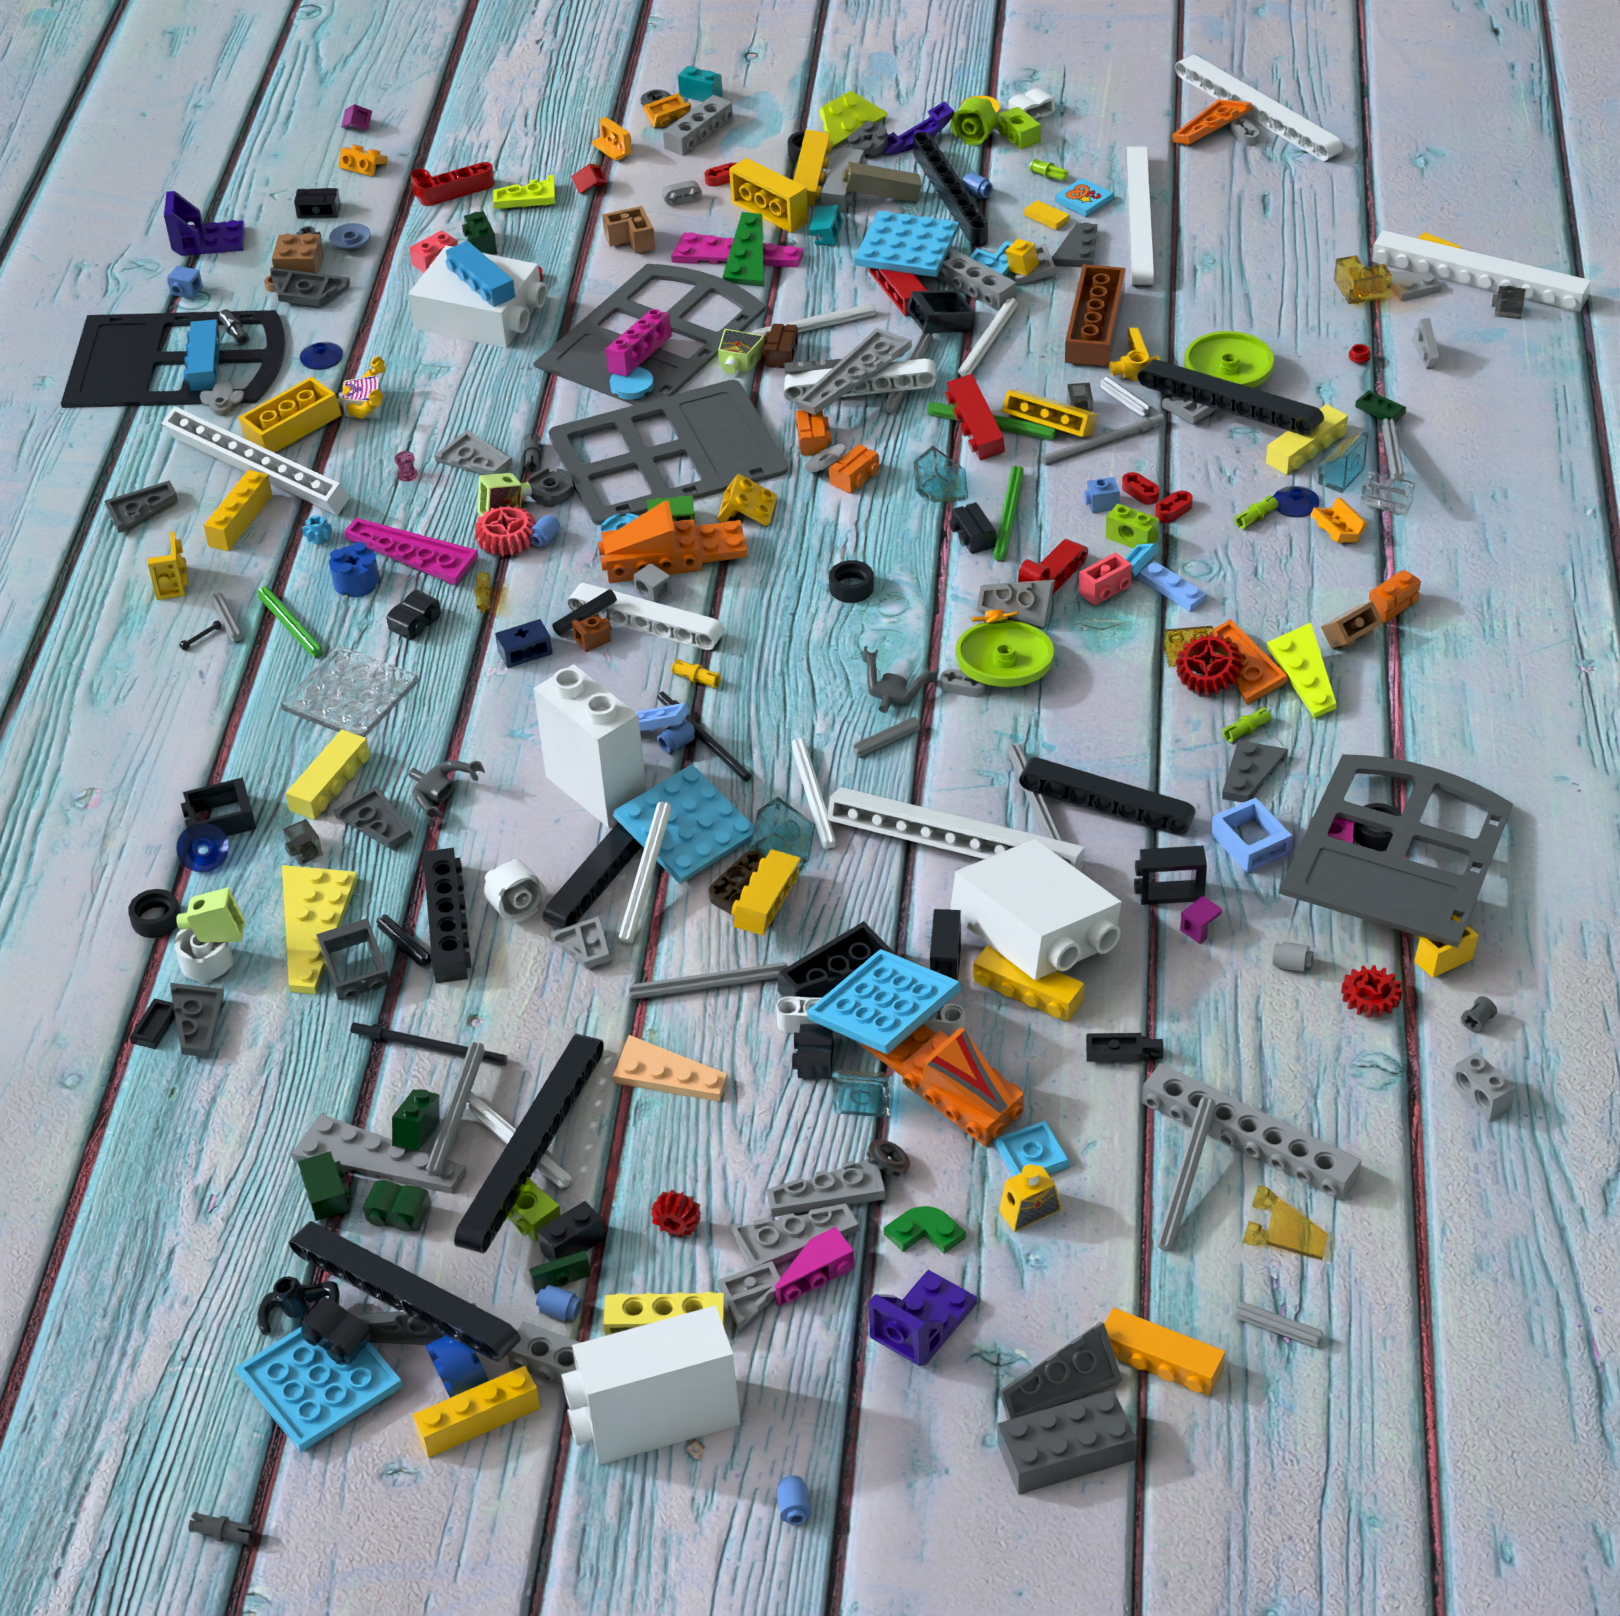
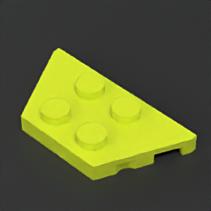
(848, 114)

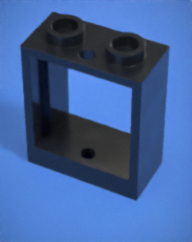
(924, 304)
(217, 796)
(1166, 860)
(946, 943)

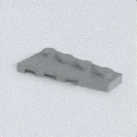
(787, 1237)

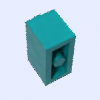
(699, 84)

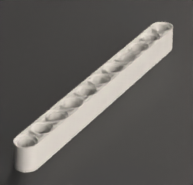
(1265, 110)
(1139, 216)

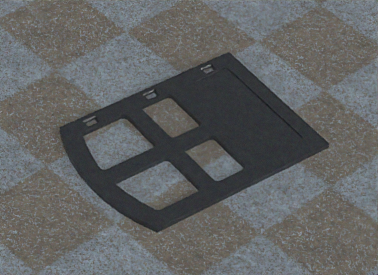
(119, 358)

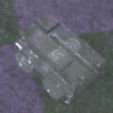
(1384, 494)

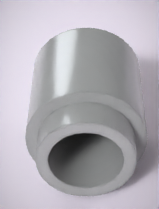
(1293, 956)

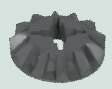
(653, 95)
(880, 1151)

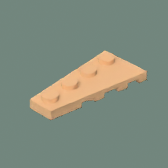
(665, 1071)

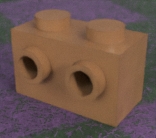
(1351, 625)

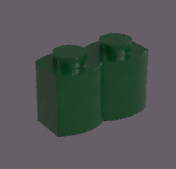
(397, 1205)

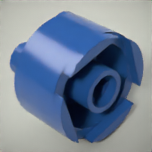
(354, 570)
(456, 1365)

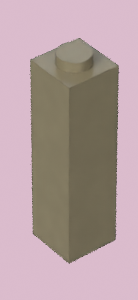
(881, 182)

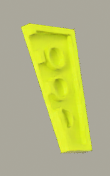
(1303, 664)

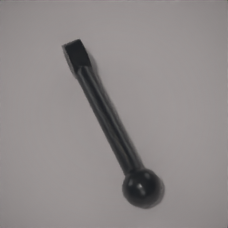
(184, 645)

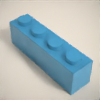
(480, 273)
(202, 355)

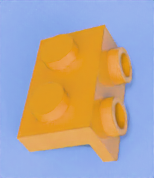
(666, 110)
(614, 140)
(360, 160)
(1340, 521)

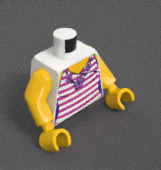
(363, 395)

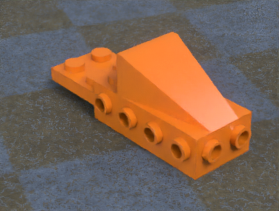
(659, 540)

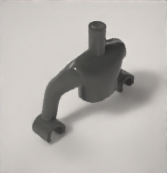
(892, 686)
(437, 787)

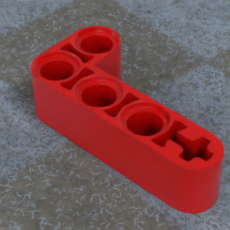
(451, 185)
(1056, 566)

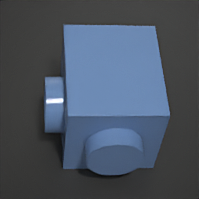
(184, 282)
(1102, 494)

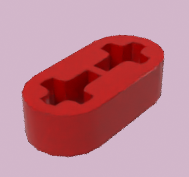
(718, 175)
(1140, 488)
(1173, 506)

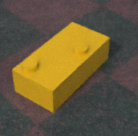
(769, 194)
(290, 415)

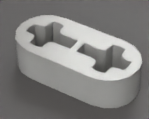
(1244, 132)
(681, 193)
(961, 684)

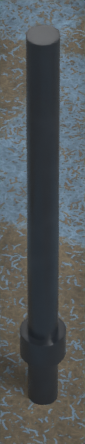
(710, 742)
(380, 1033)

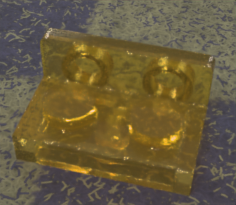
(1175, 639)

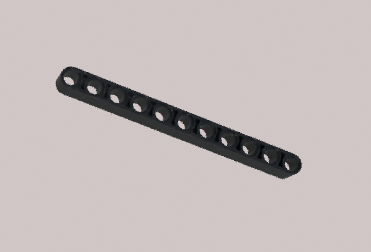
(528, 1144)
(405, 1291)

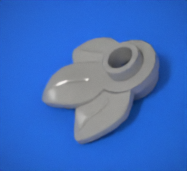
(221, 398)

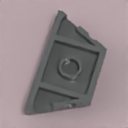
(306, 287)

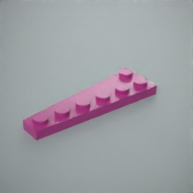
(715, 249)
(424, 553)

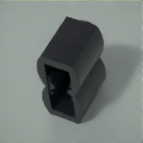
(413, 614)
(815, 1051)
(336, 1331)

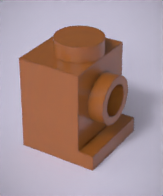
(591, 632)

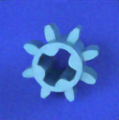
(317, 529)

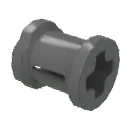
(1478, 1014)

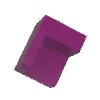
(357, 117)
(1197, 917)

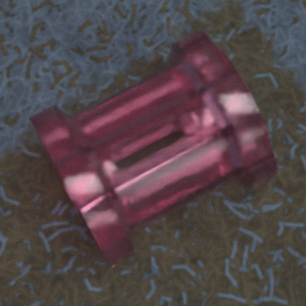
(405, 463)

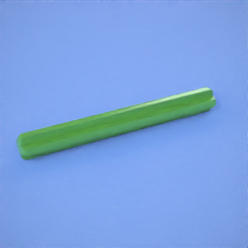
(290, 622)

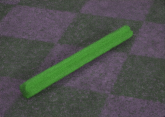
(1003, 423)
(1008, 513)

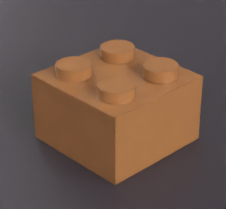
(298, 252)

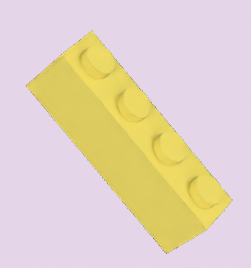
(1293, 449)
(328, 774)

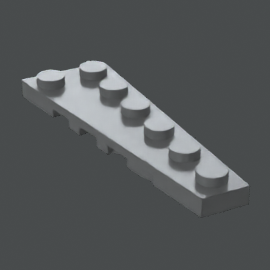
(861, 363)
(374, 1155)

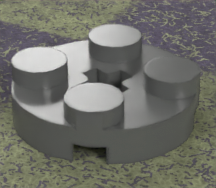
(869, 131)
(551, 486)

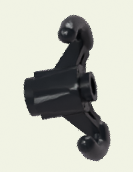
(293, 1299)

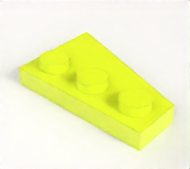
(524, 196)

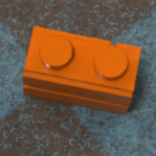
(812, 432)
(854, 468)
(1395, 594)

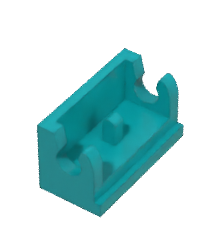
(827, 223)

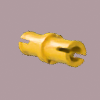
(696, 673)

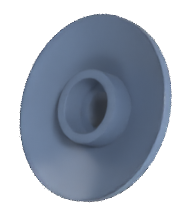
(350, 236)

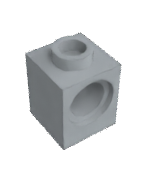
(652, 583)

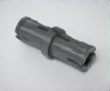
(233, 327)
(532, 452)
(221, 1528)

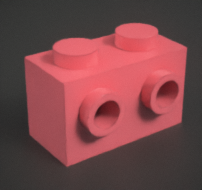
(427, 250)
(1105, 578)

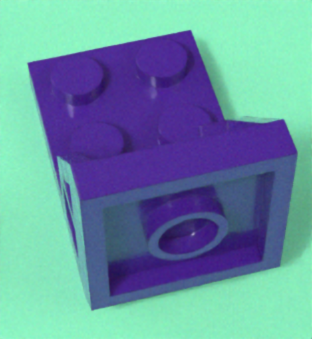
(201, 237)
(922, 1319)

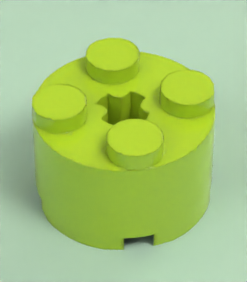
(974, 120)

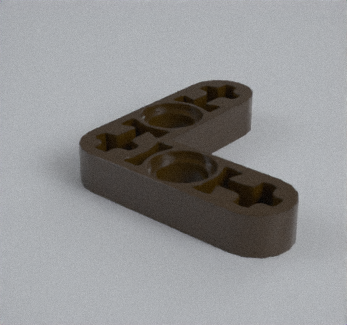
(734, 888)

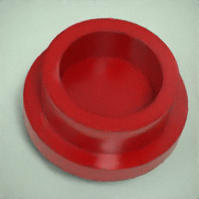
(1359, 354)

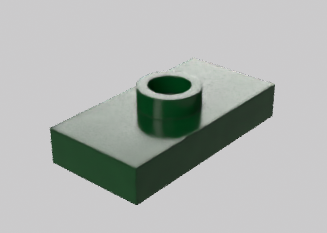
(1380, 406)
(560, 1271)

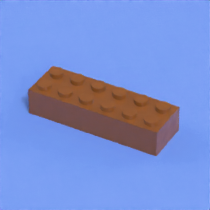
(1095, 315)

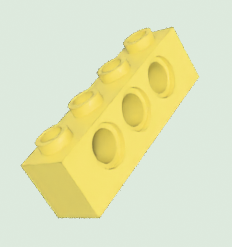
(653, 1307)

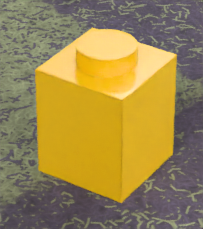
(1022, 257)

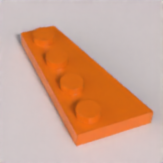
(1211, 119)
(1259, 672)

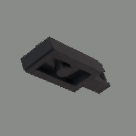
(1122, 1047)

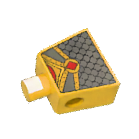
(1029, 1197)

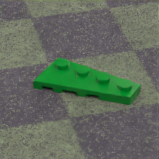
(747, 252)

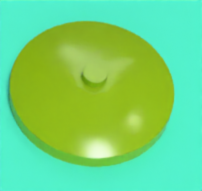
(1231, 357)
(1004, 653)

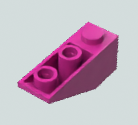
(818, 1262)

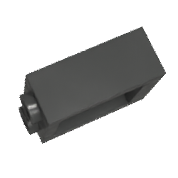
(349, 936)

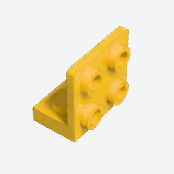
(749, 499)
(168, 571)

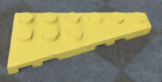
(312, 904)

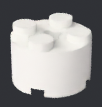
(514, 890)
(202, 959)

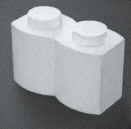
(1035, 103)

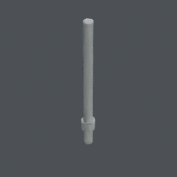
(1141, 425)

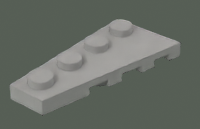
(846, 1185)

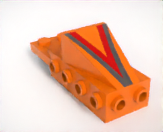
(956, 1081)

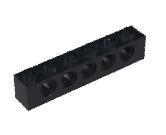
(445, 915)

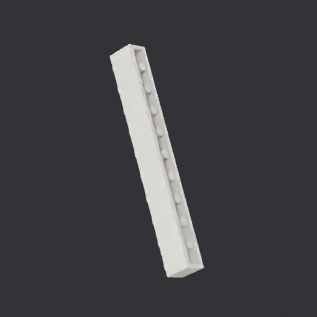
(1480, 270)
(250, 456)
(937, 827)

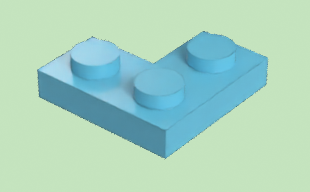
(997, 261)

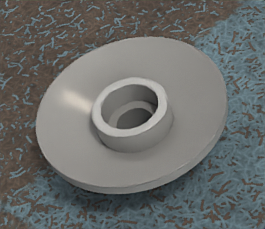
(825, 458)

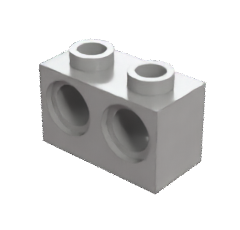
(1483, 1086)

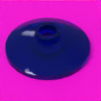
(321, 355)
(1296, 501)
(201, 836)

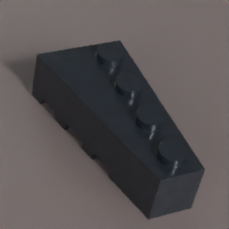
(830, 964)

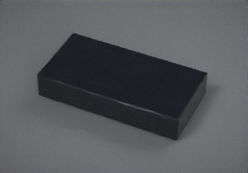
(153, 1024)

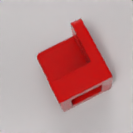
(589, 176)

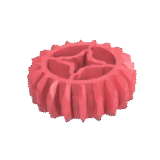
(504, 530)

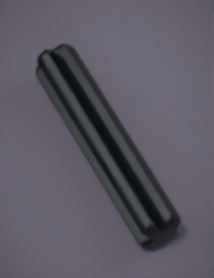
(585, 611)
(403, 940)

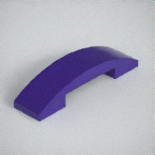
(938, 119)

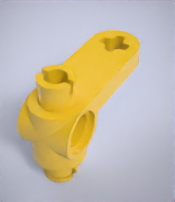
(1135, 360)

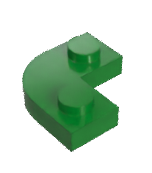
(927, 1223)

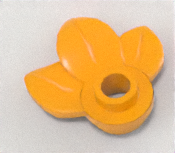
(994, 616)

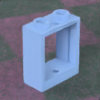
(1251, 856)

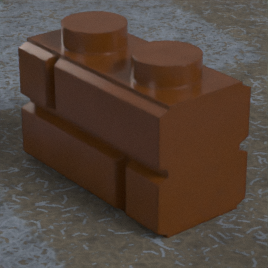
(780, 345)

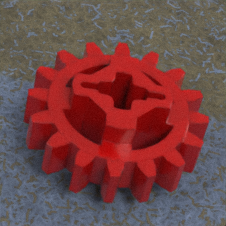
(1371, 991)

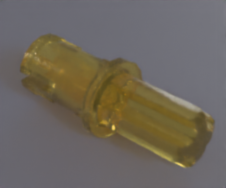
(483, 591)

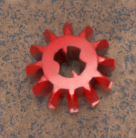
(676, 1213)

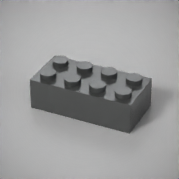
(1066, 1441)

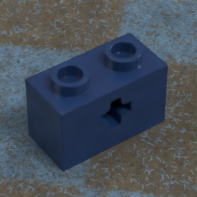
(523, 643)

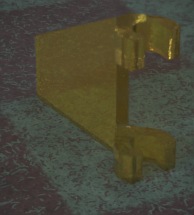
(1286, 1229)

